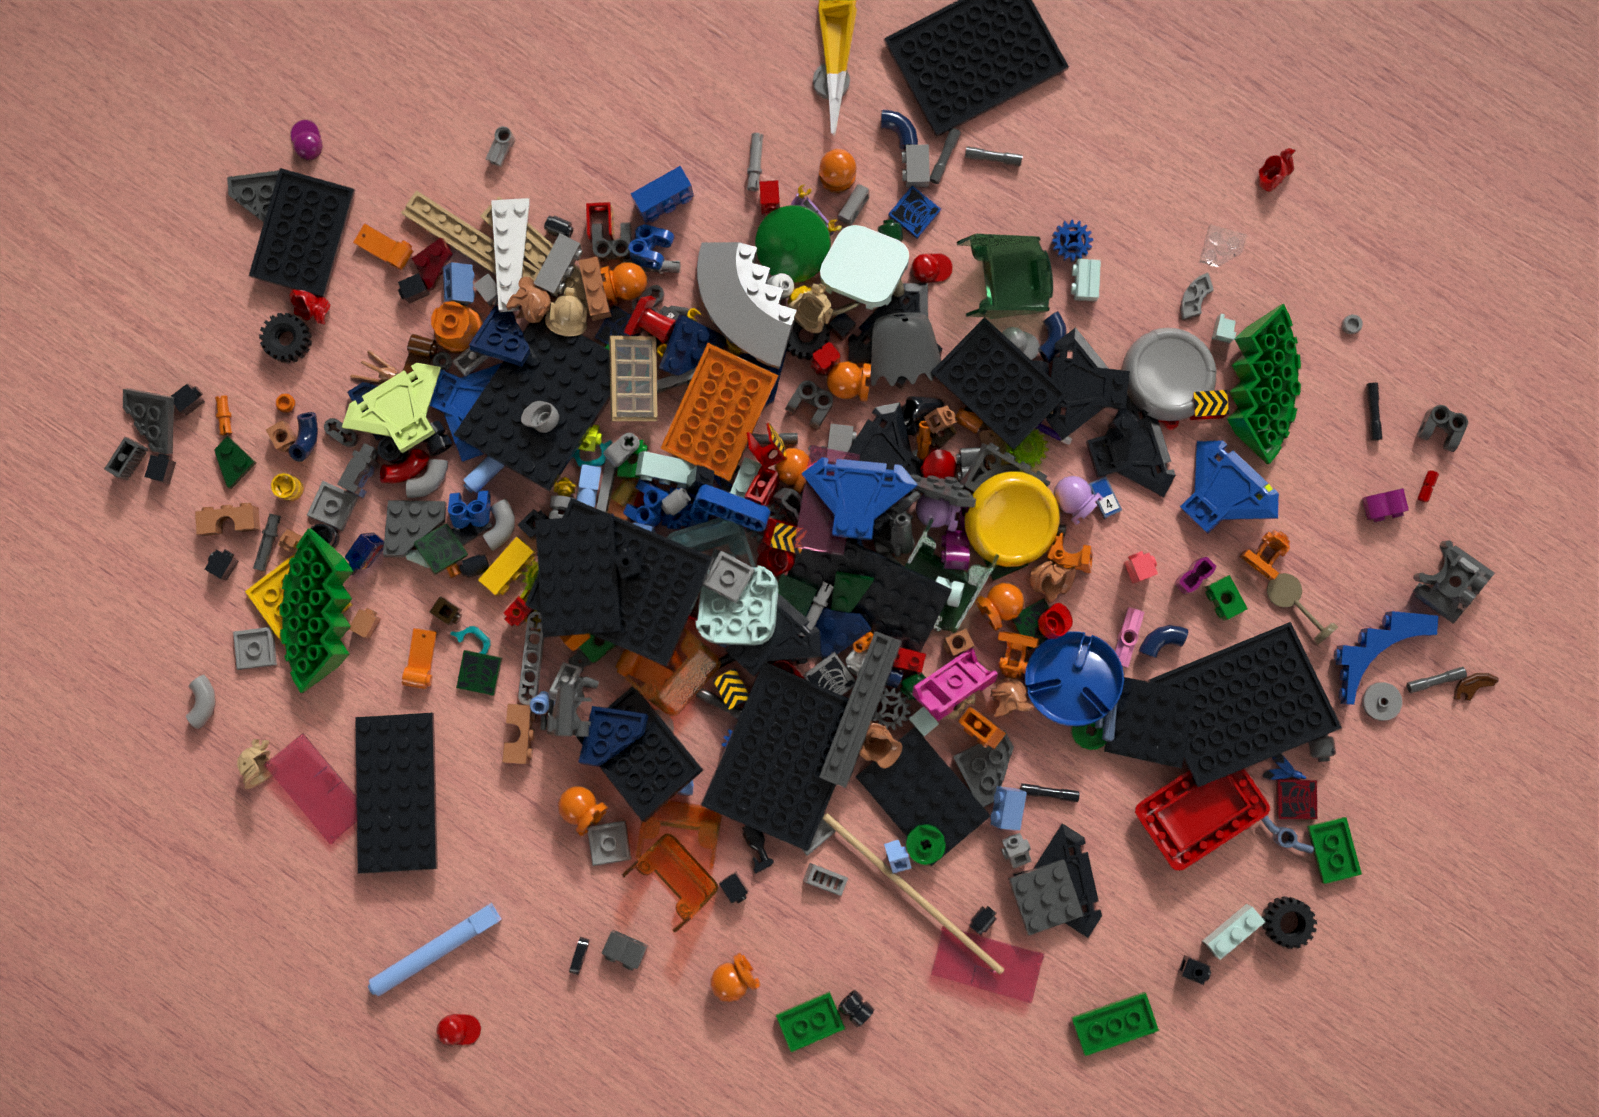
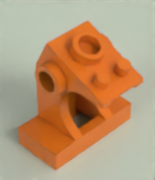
(1275, 540)
(1080, 560)
(1016, 641)

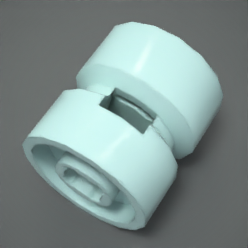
(956, 593)

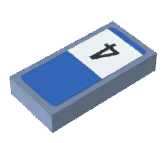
(1109, 504)

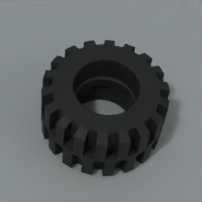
(1302, 931)

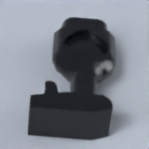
(755, 840)

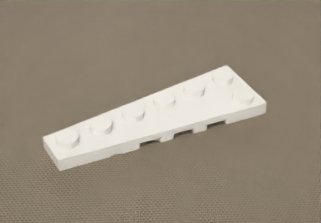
(509, 231)

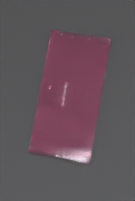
(815, 517)
(315, 787)
(960, 964)

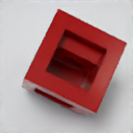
(525, 611)

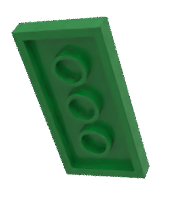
(1115, 1023)

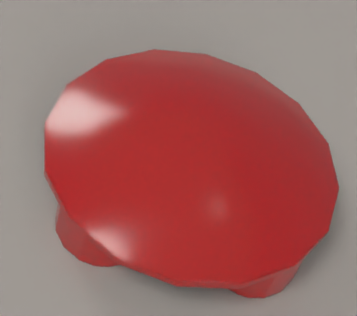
(939, 464)

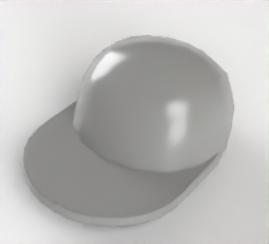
(1024, 341)
(540, 416)

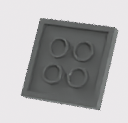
(1045, 897)

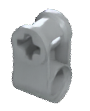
(618, 452)

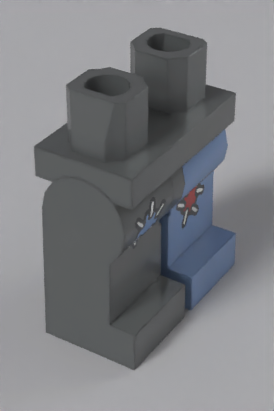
(359, 470)

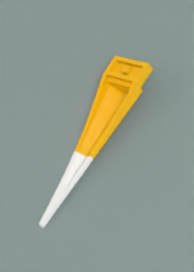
(837, 28)

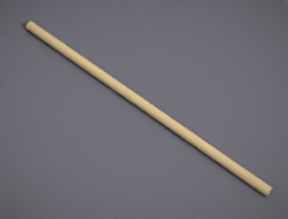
(913, 894)

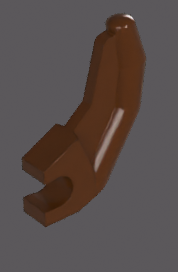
(1472, 683)

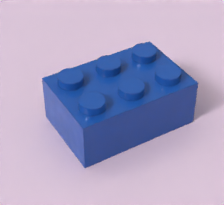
(662, 195)

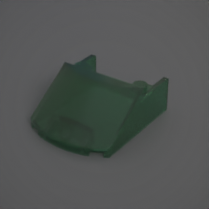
(1014, 273)
(928, 564)

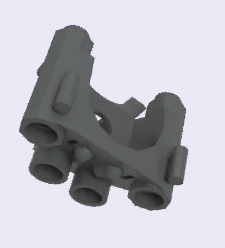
(898, 533)
(1443, 597)
(562, 712)

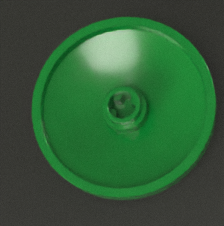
(793, 242)

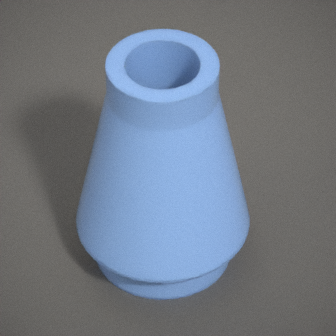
(540, 703)

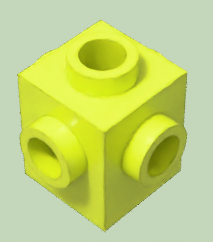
(592, 439)

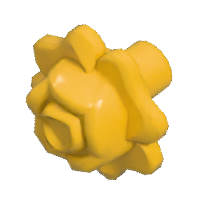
(564, 487)

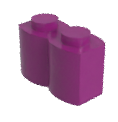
(1385, 504)
(955, 550)
(1192, 579)

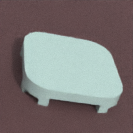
(864, 266)
(740, 623)

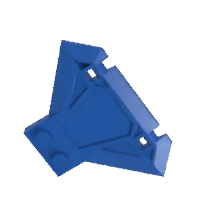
(456, 397)
(1227, 489)
(857, 492)

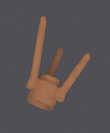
(384, 373)

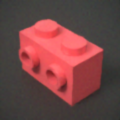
(1141, 566)

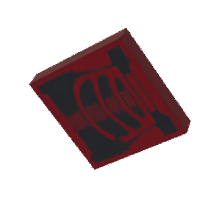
(1296, 799)

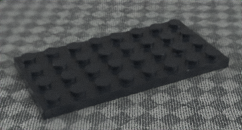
(897, 601)
(396, 793)

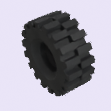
(275, 328)
(806, 349)

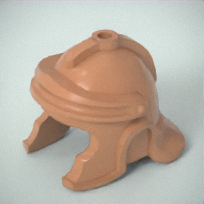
(534, 301)
(1052, 579)
(1011, 696)
(880, 746)

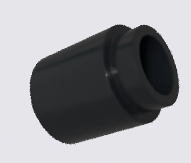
(557, 225)
(474, 565)
(983, 920)

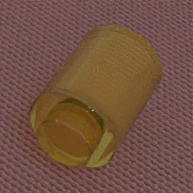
(625, 492)

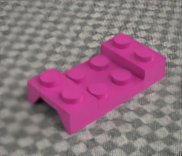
(953, 684)

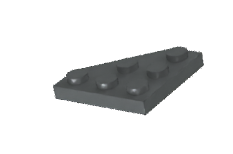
(253, 191)
(152, 417)
(947, 489)
(409, 522)
(985, 768)

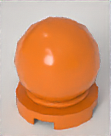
(837, 170)
(625, 281)
(849, 380)
(791, 469)
(1002, 603)
(579, 808)
(732, 980)

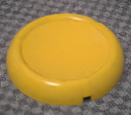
(1012, 518)

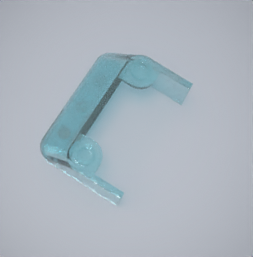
(714, 534)

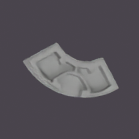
(1194, 296)

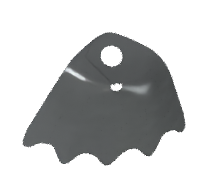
(903, 348)

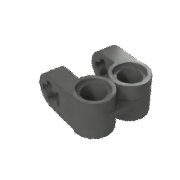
(598, 242)
(812, 399)
(1446, 417)

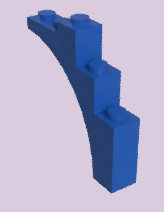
(1373, 641)

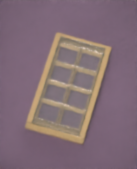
(633, 378)

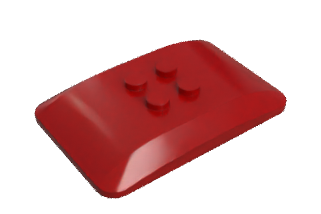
(1196, 821)

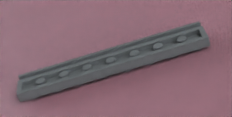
(860, 709)

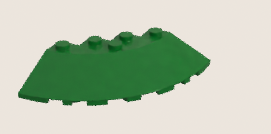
(1266, 384)
(314, 610)

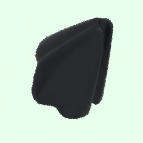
(916, 409)

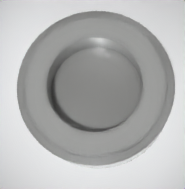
(1352, 324)

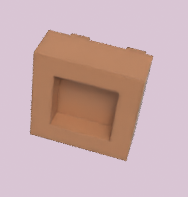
(289, 541)

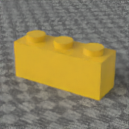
(507, 567)

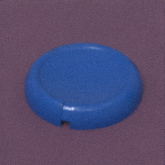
(1074, 679)

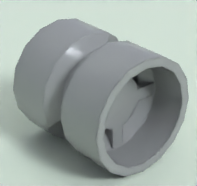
(558, 503)

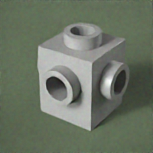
(1016, 850)

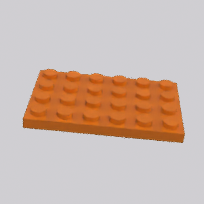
(718, 411)

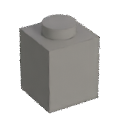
(488, 289)

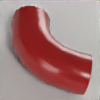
(405, 470)

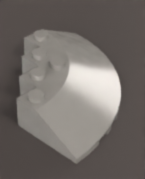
(743, 302)

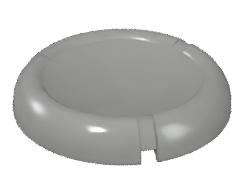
(1166, 372)

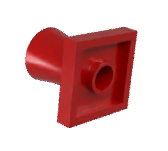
(649, 320)

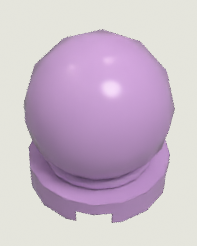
(1075, 497)
(939, 510)

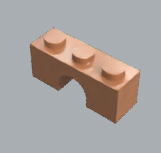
(594, 288)
(210, 520)
(520, 750)

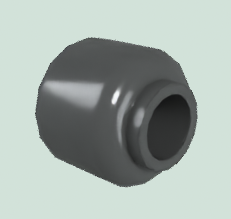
(1322, 748)

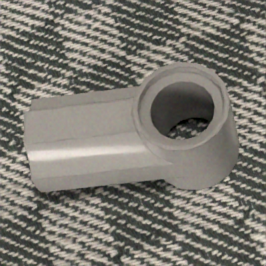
(500, 148)

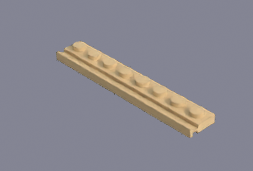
(457, 233)
(537, 250)

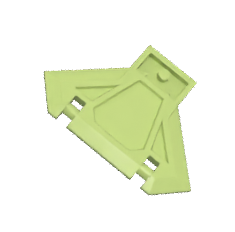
(397, 407)

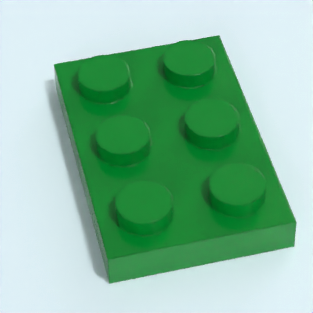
(1334, 850)
(810, 1021)

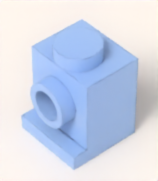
(897, 856)

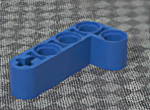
(728, 507)

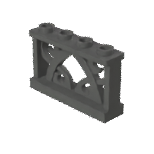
(996, 467)

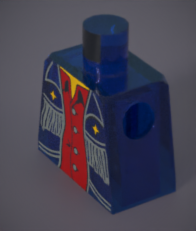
(364, 551)

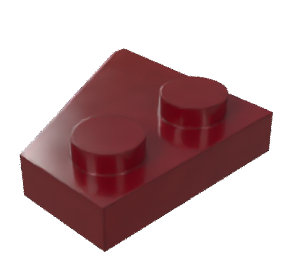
(432, 260)

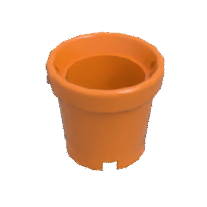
(455, 326)

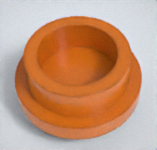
(285, 403)

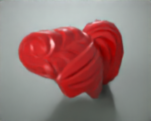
(1276, 169)
(307, 305)

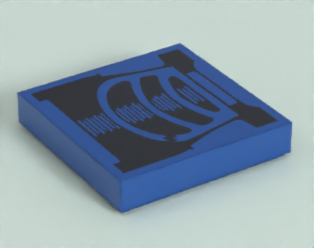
(914, 212)

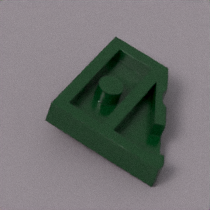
(233, 461)
(849, 590)

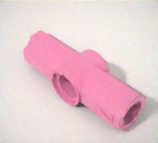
(1131, 625)

